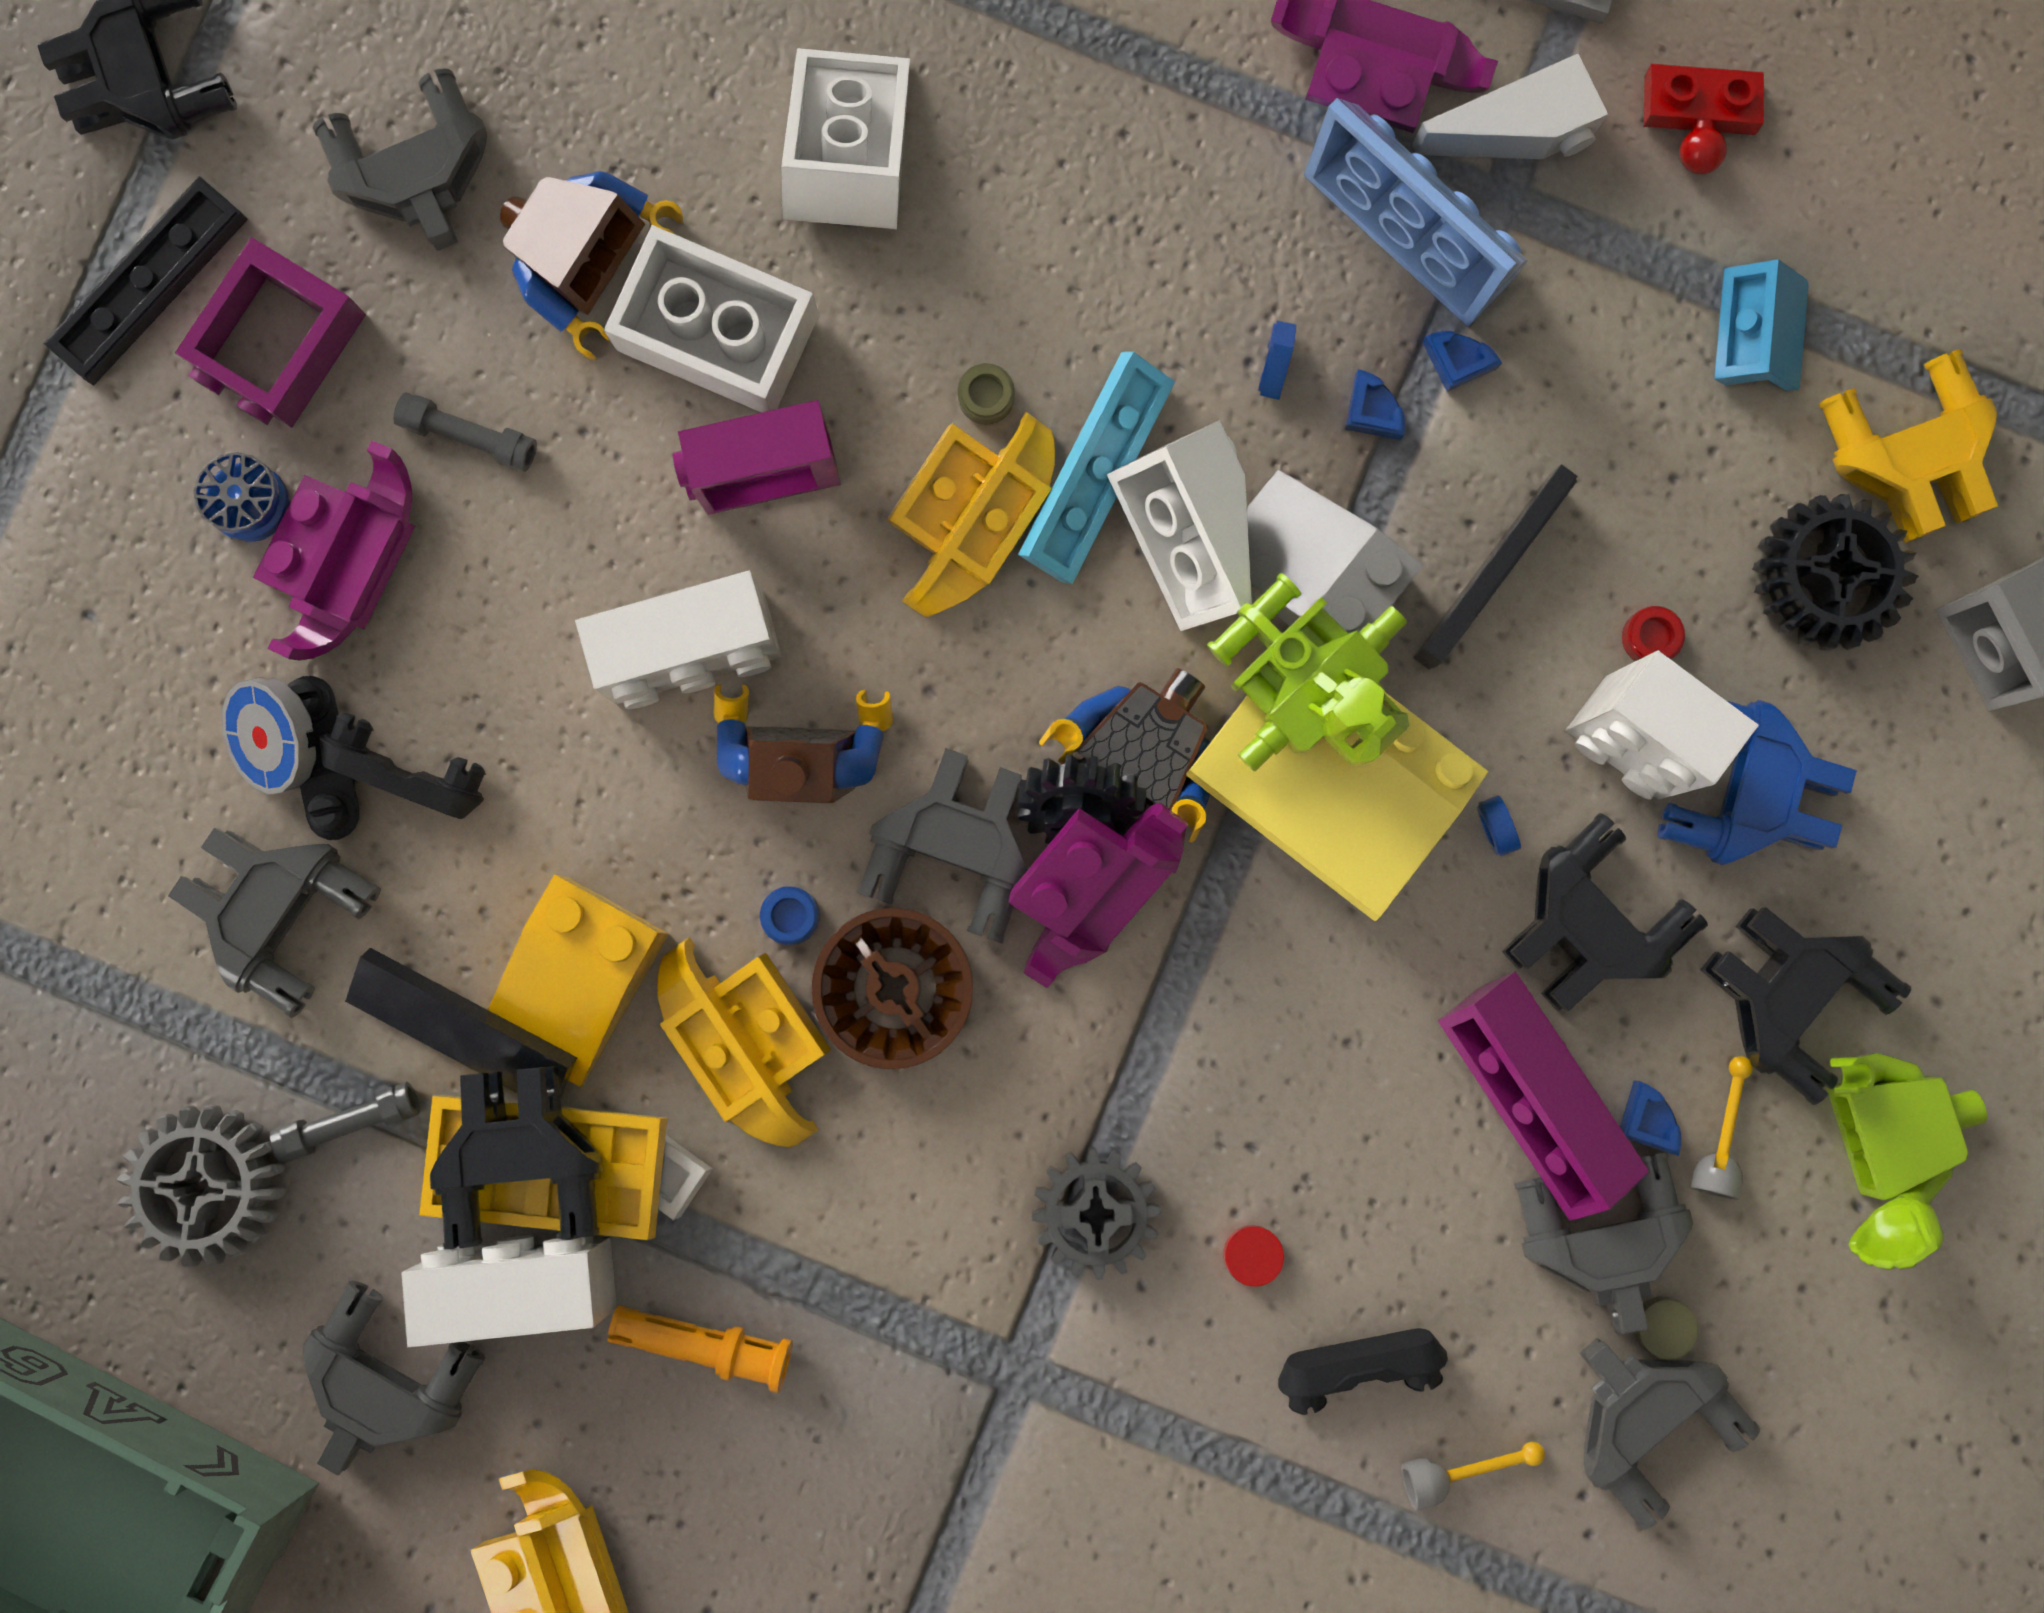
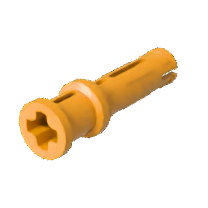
(727, 1352)

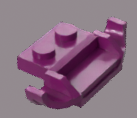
(1381, 56)
(338, 553)
(1093, 885)

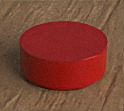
(1653, 630)
(1253, 1255)

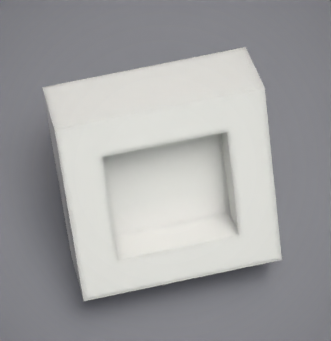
(680, 1179)

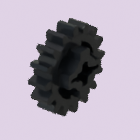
(1056, 792)

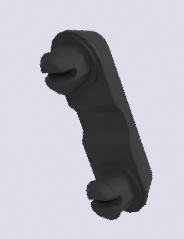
(347, 754)
(327, 795)
(1340, 1367)

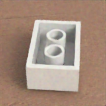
(712, 320)
(679, 640)
(1660, 728)
(508, 1290)

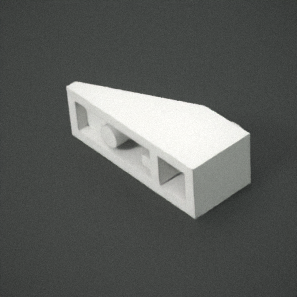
(1522, 120)

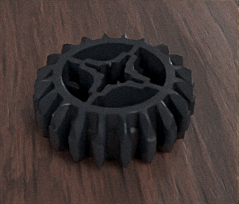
(1843, 529)

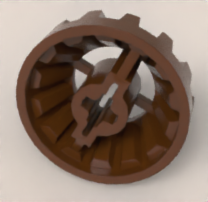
(860, 944)

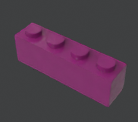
(1543, 1097)

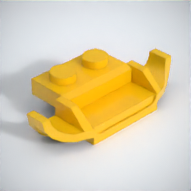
(972, 509)
(741, 1041)
(552, 1559)

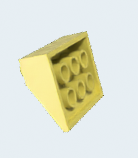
(1345, 822)

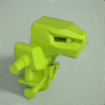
(1314, 679)

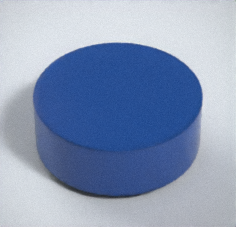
(1498, 826)
(789, 915)

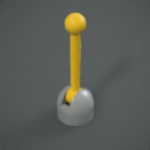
(1718, 1172)
(1430, 1483)

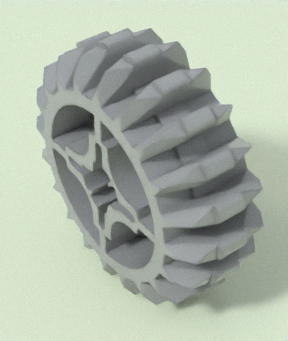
(190, 1232)

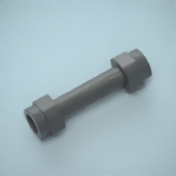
(421, 416)
(300, 1138)

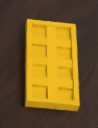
(624, 1193)

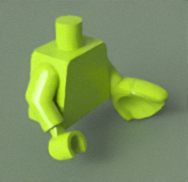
(1902, 1147)

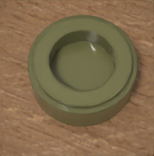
(986, 393)
(1670, 1329)

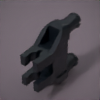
(131, 75)
(1590, 926)
(1793, 990)
(521, 1149)

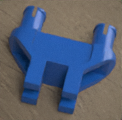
(1763, 795)

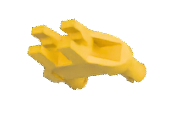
(1909, 461)

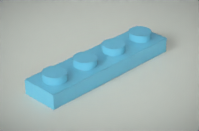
(1106, 443)

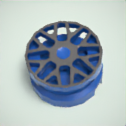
(242, 498)

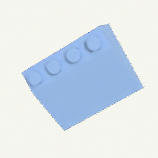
(1412, 211)

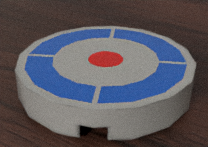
(267, 735)

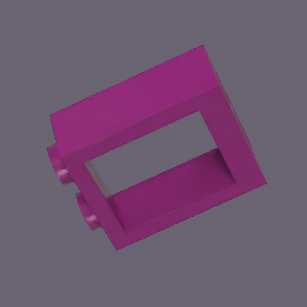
(313, 357)
(757, 458)

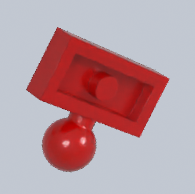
(1707, 104)

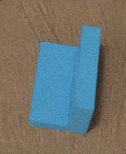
(1762, 325)

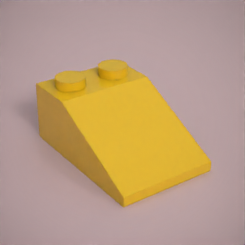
(576, 970)

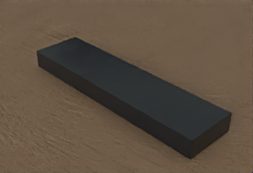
(145, 281)
(1496, 567)
(450, 1021)

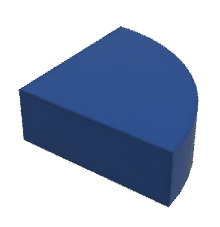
(1459, 358)
(1277, 360)
(1374, 408)
(1650, 1120)

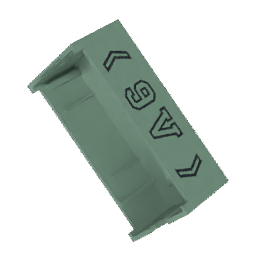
(126, 1497)

